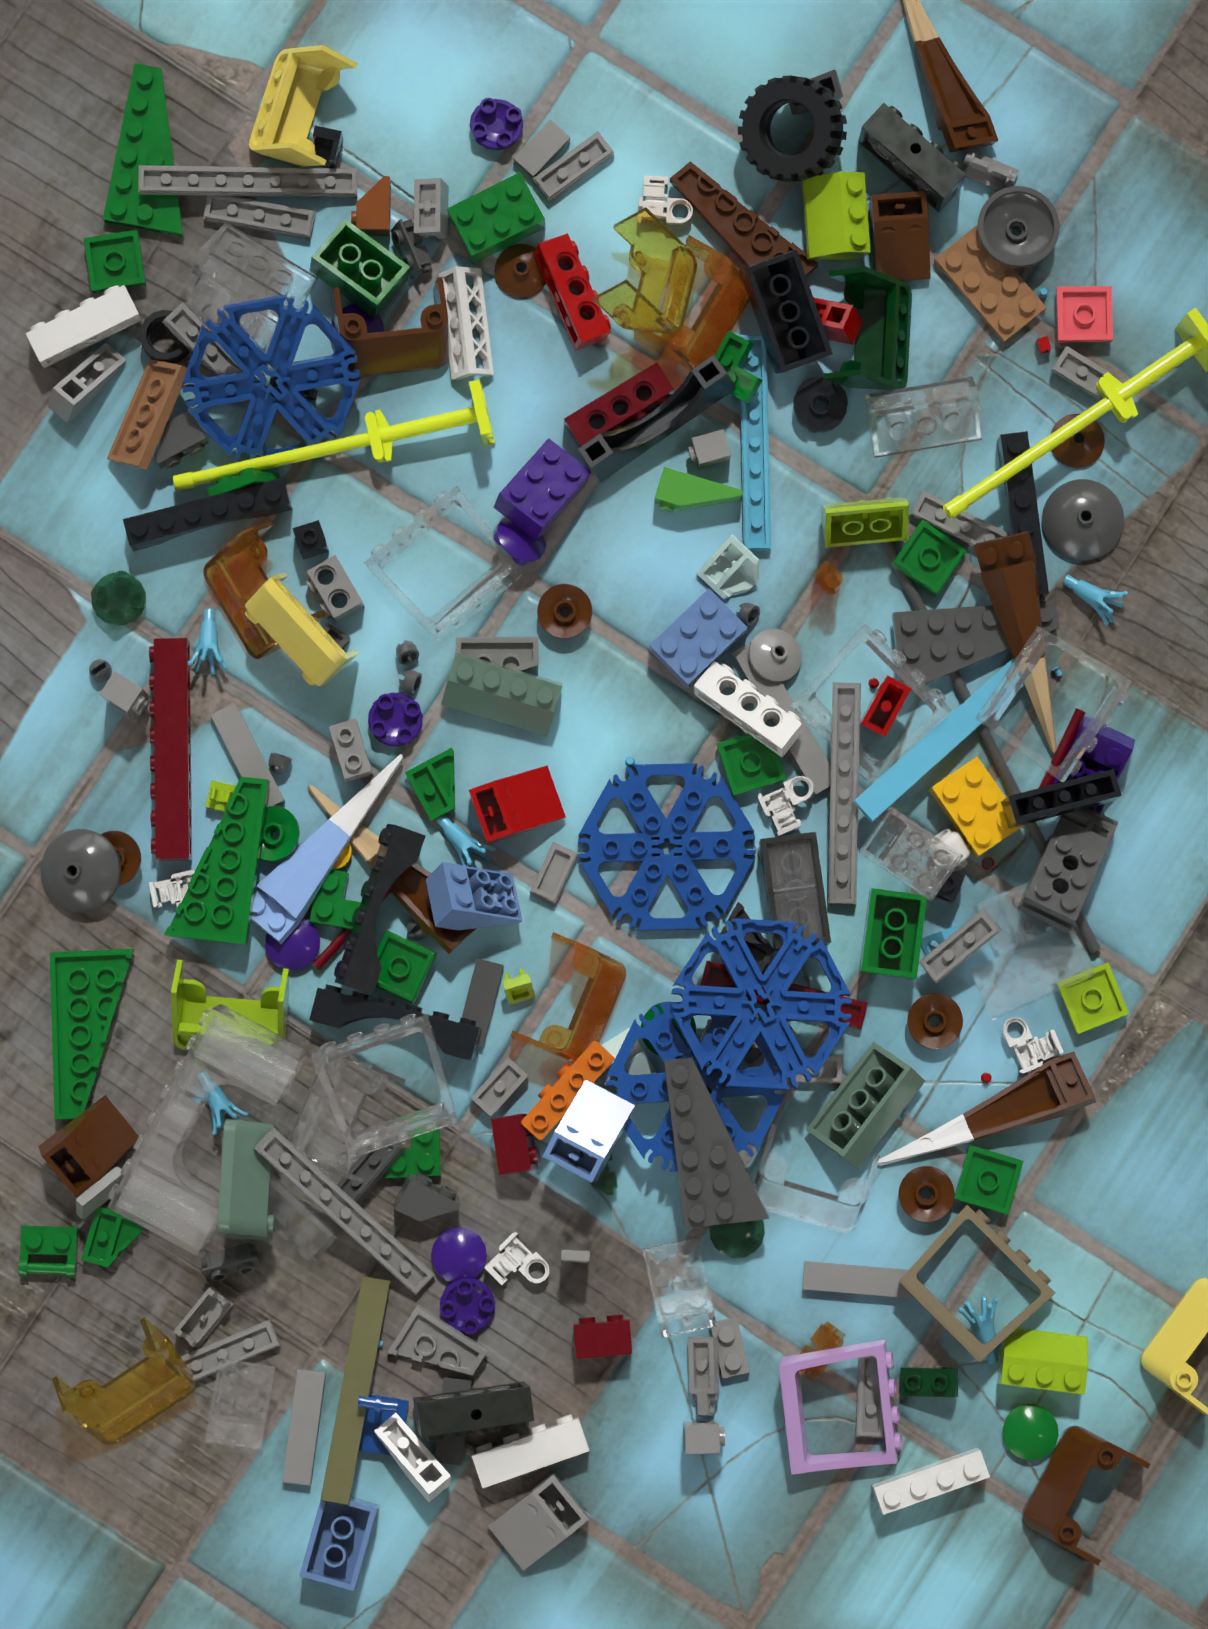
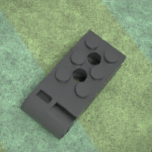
(1067, 867)

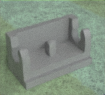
(431, 208)
(203, 1317)

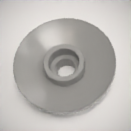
(767, 663)

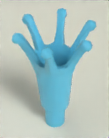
(1095, 597)
(208, 643)
(463, 842)
(221, 1105)
(983, 1324)

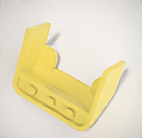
(292, 100)
(297, 632)
(1176, 1341)

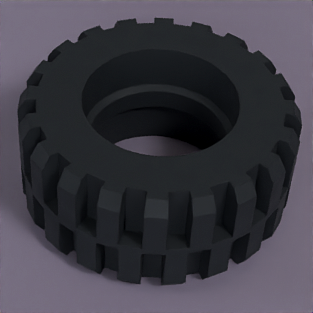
(757, 127)

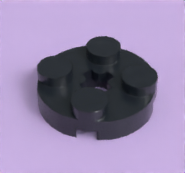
(819, 420)

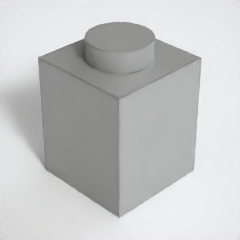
(709, 449)

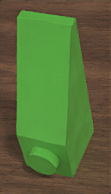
(686, 492)

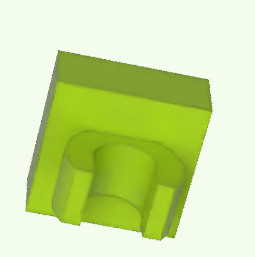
(219, 795)
(518, 988)

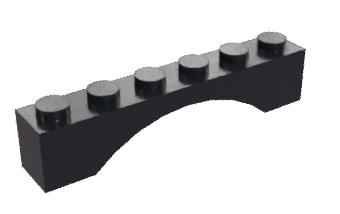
(698, 392)
(1023, 500)
(240, 504)
(396, 853)
(338, 1010)

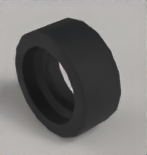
(145, 334)

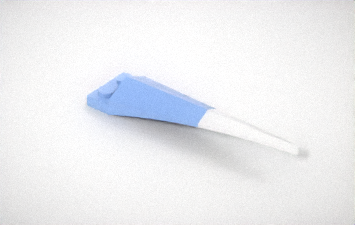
(292, 886)

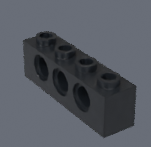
(1061, 798)

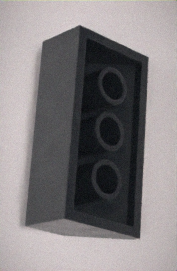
(786, 312)

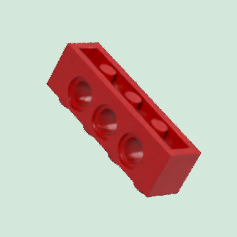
(581, 331)

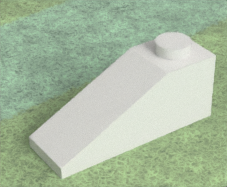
(413, 1457)

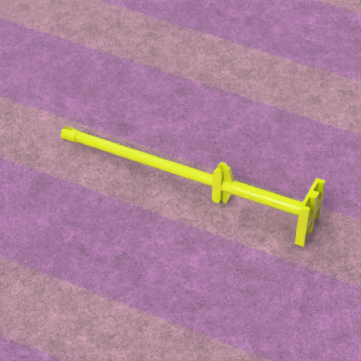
(1116, 397)
(379, 437)

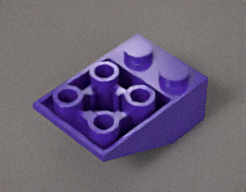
(1109, 753)

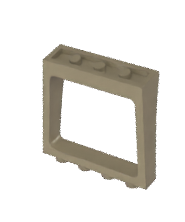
(945, 1316)

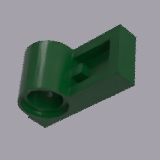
(929, 1382)

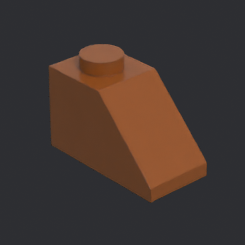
(374, 210)

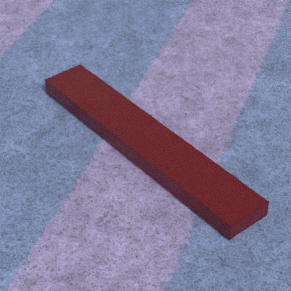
(717, 976)

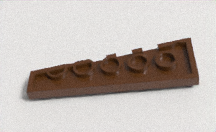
(735, 224)

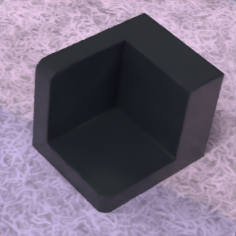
(328, 145)

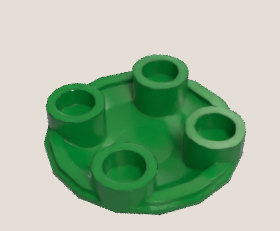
(1030, 1431)

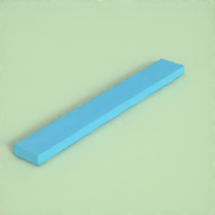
(756, 454)
(927, 751)

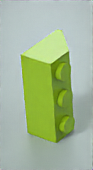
(836, 216)
(865, 522)
(1044, 1361)

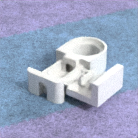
(655, 201)
(780, 804)
(169, 890)
(1030, 1051)
(513, 1256)

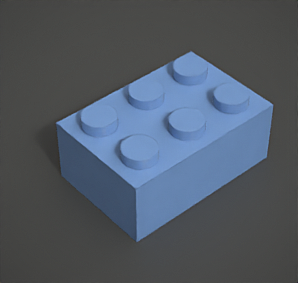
(698, 638)
(339, 1543)

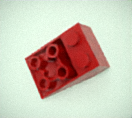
(516, 804)

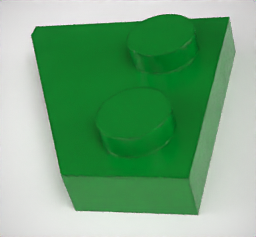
(246, 478)
(435, 784)
(109, 1237)

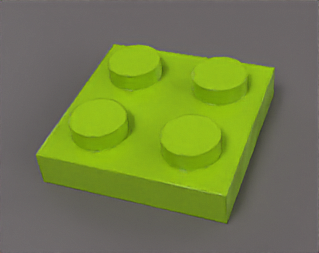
(1094, 1000)

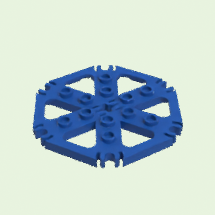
(254, 361)
(654, 869)
(775, 983)
(653, 1087)

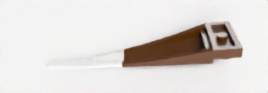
(1037, 1097)

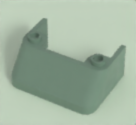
(245, 1183)

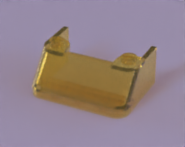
(665, 279)
(134, 1396)

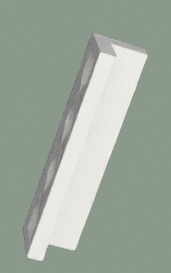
(461, 322)

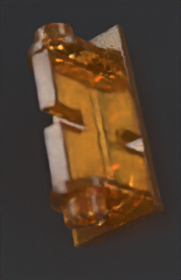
(828, 577)
(825, 1339)

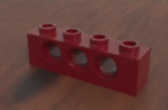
(650, 379)

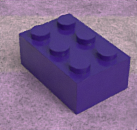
(542, 489)

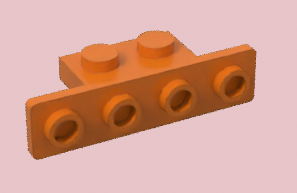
(558, 1098)

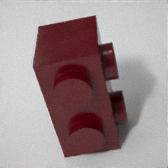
(514, 1146)
(603, 1337)

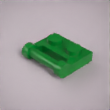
(48, 1241)

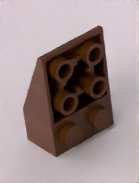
(901, 235)
(88, 1146)

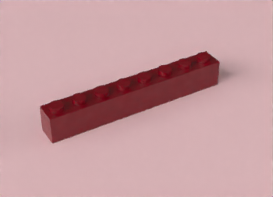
(172, 749)

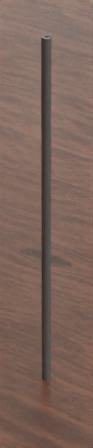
(989, 743)

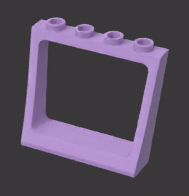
(800, 1459)

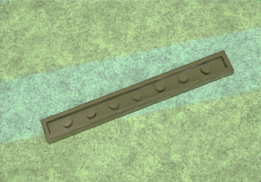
(356, 1382)

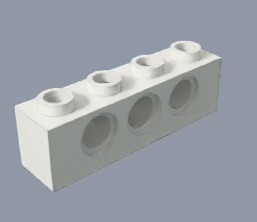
(776, 738)

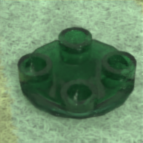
(118, 598)
(737, 1239)

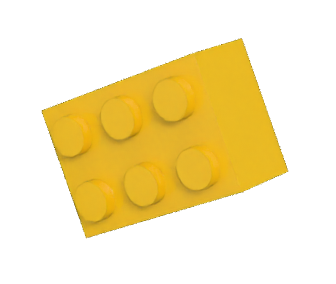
(974, 806)

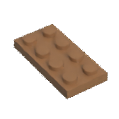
(990, 286)
(147, 414)

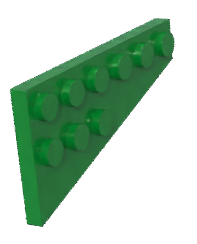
(143, 141)
(224, 882)
(83, 1007)

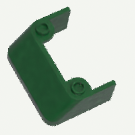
(884, 337)

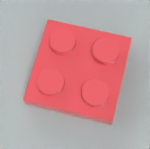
(1084, 314)

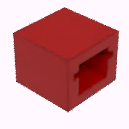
(1043, 345)

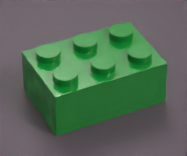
(496, 218)
(360, 268)
(892, 934)

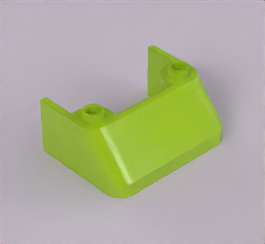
(190, 1002)

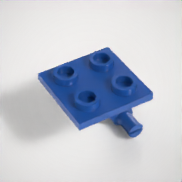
(378, 1411)

